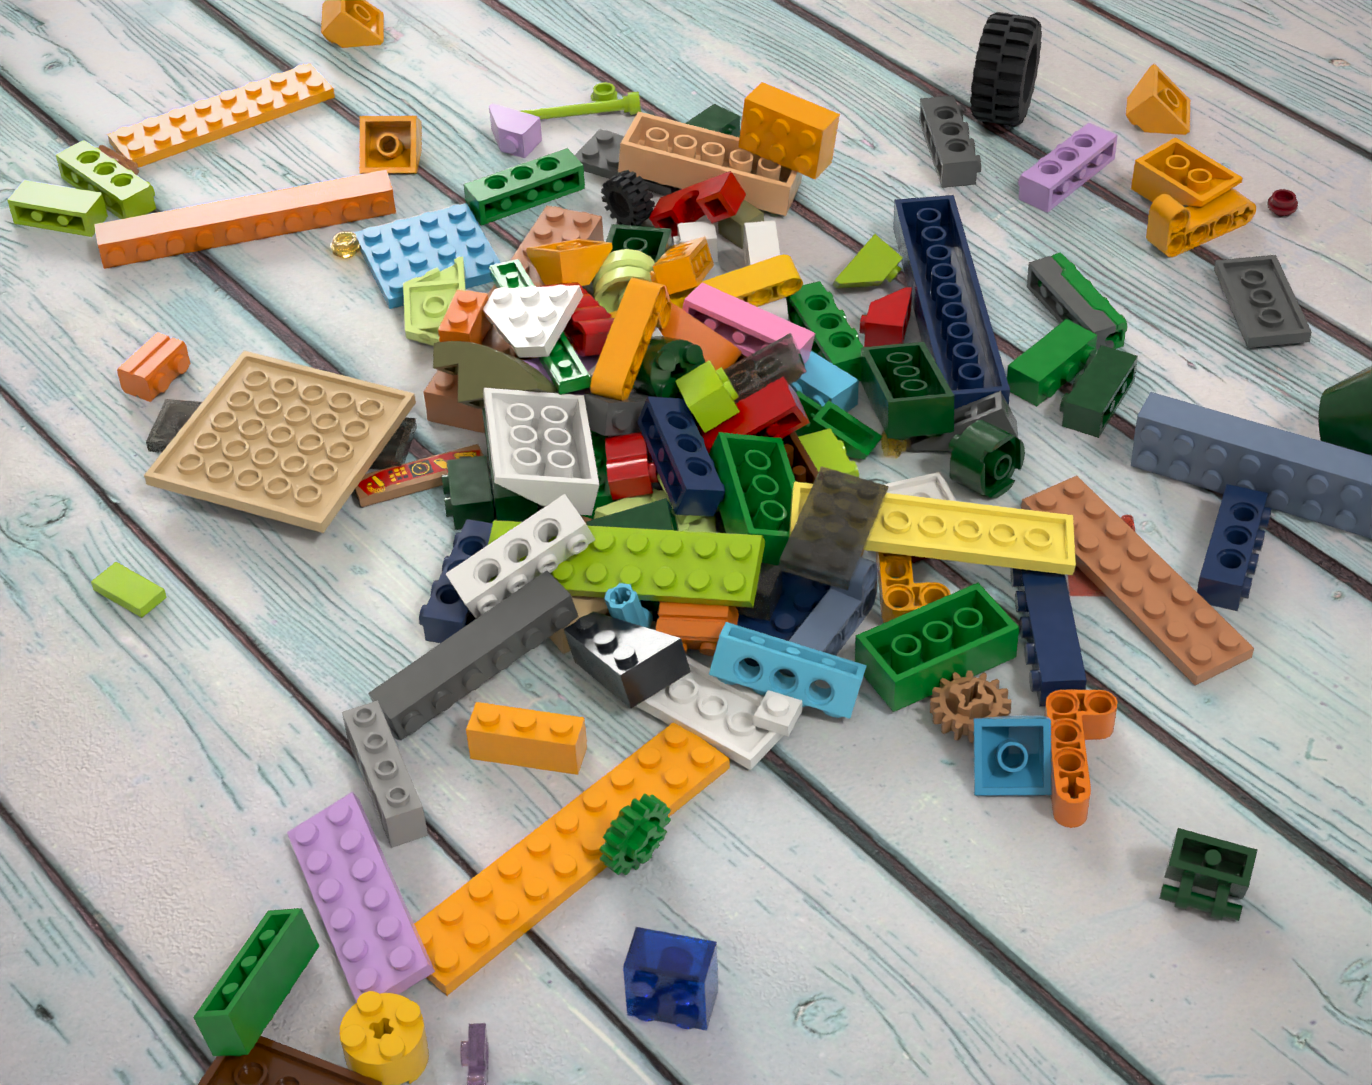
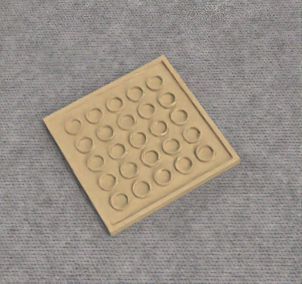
(281, 441)

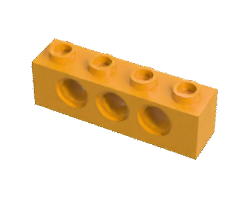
(683, 265)

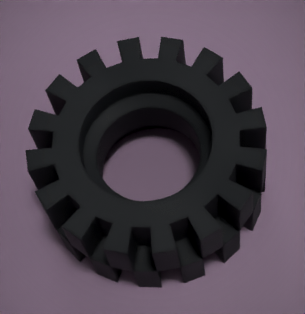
(627, 198)

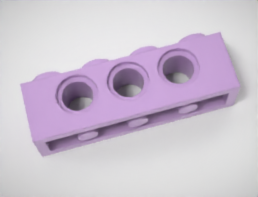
(1067, 167)

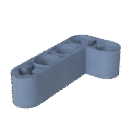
(839, 613)

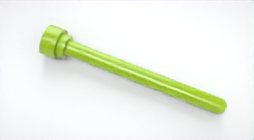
(629, 103)

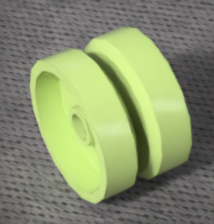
(616, 273)

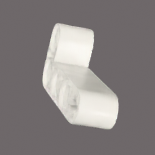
(759, 244)

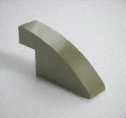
(486, 368)

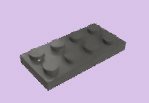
(601, 158)
(1262, 301)

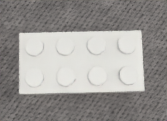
(714, 712)

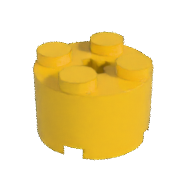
(385, 1038)

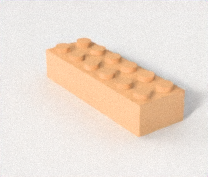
(689, 154)

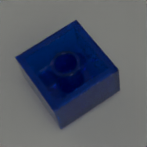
(671, 978)

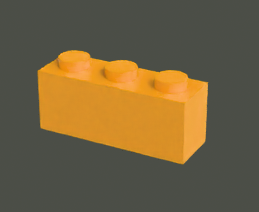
(527, 738)

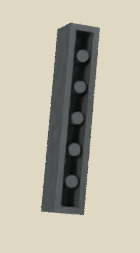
(474, 654)

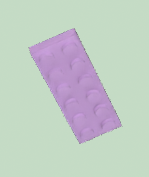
(359, 900)

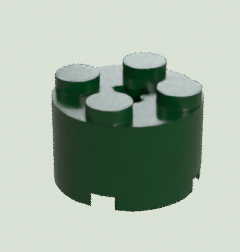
(665, 363)
(985, 458)

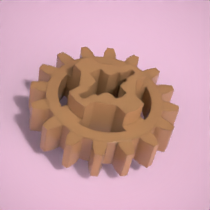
(967, 698)

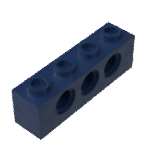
(680, 457)
(1232, 547)
(445, 609)

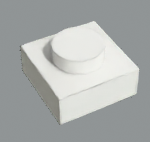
(777, 713)

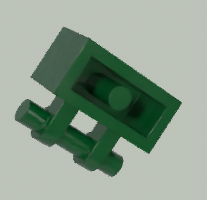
(1211, 866)

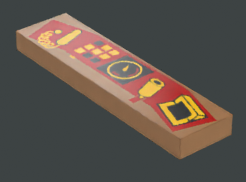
(410, 477)

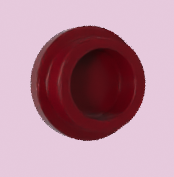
(1282, 202)

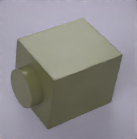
(733, 227)

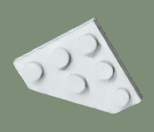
(532, 316)

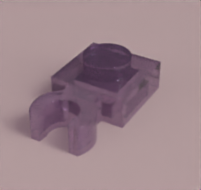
(475, 1054)

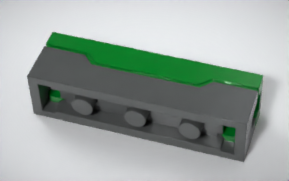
(1074, 298)

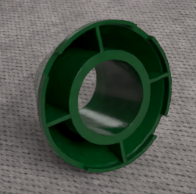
(1347, 413)

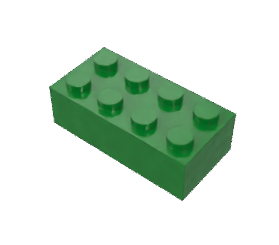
(756, 489)
(933, 642)

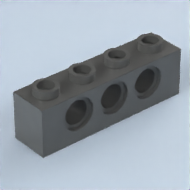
(949, 141)

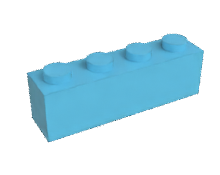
(827, 382)

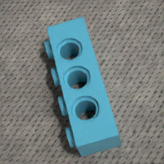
(804, 662)

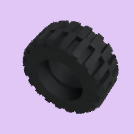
(1005, 69)

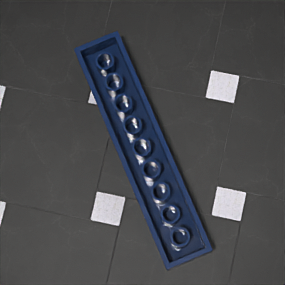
(948, 297)

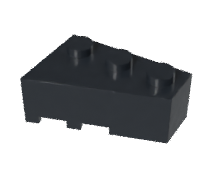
(626, 656)

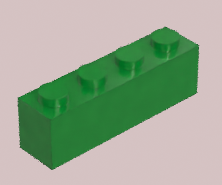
(256, 982)

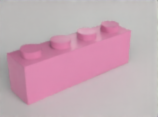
(742, 322)

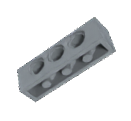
(385, 774)

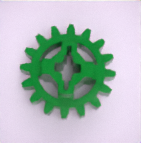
(635, 834)

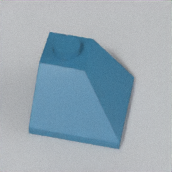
(1012, 755)

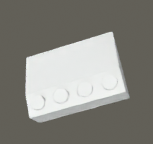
(542, 446)

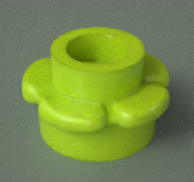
(604, 92)

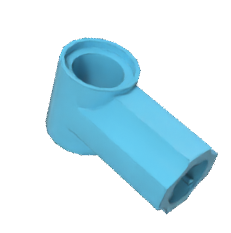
(626, 606)

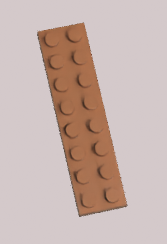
(1144, 584)

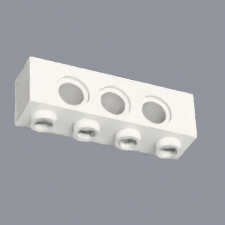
(525, 539)

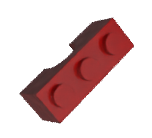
(715, 198)

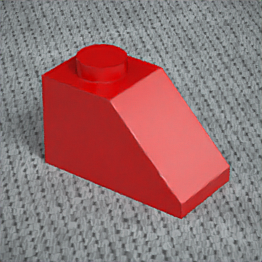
(887, 319)

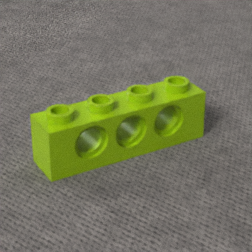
(94, 171)

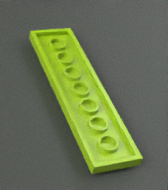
(662, 565)

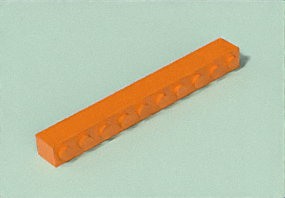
(244, 219)

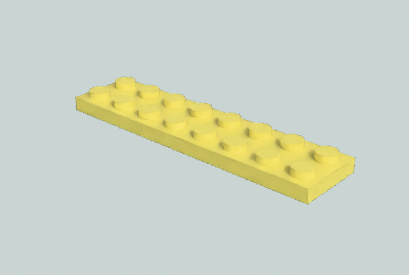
(966, 532)

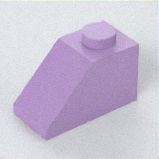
(515, 130)

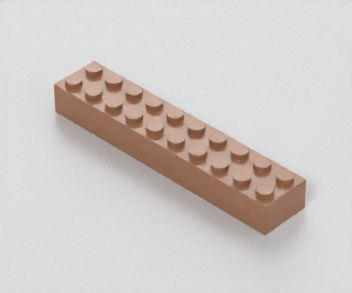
(551, 227)

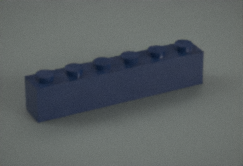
(1050, 632)

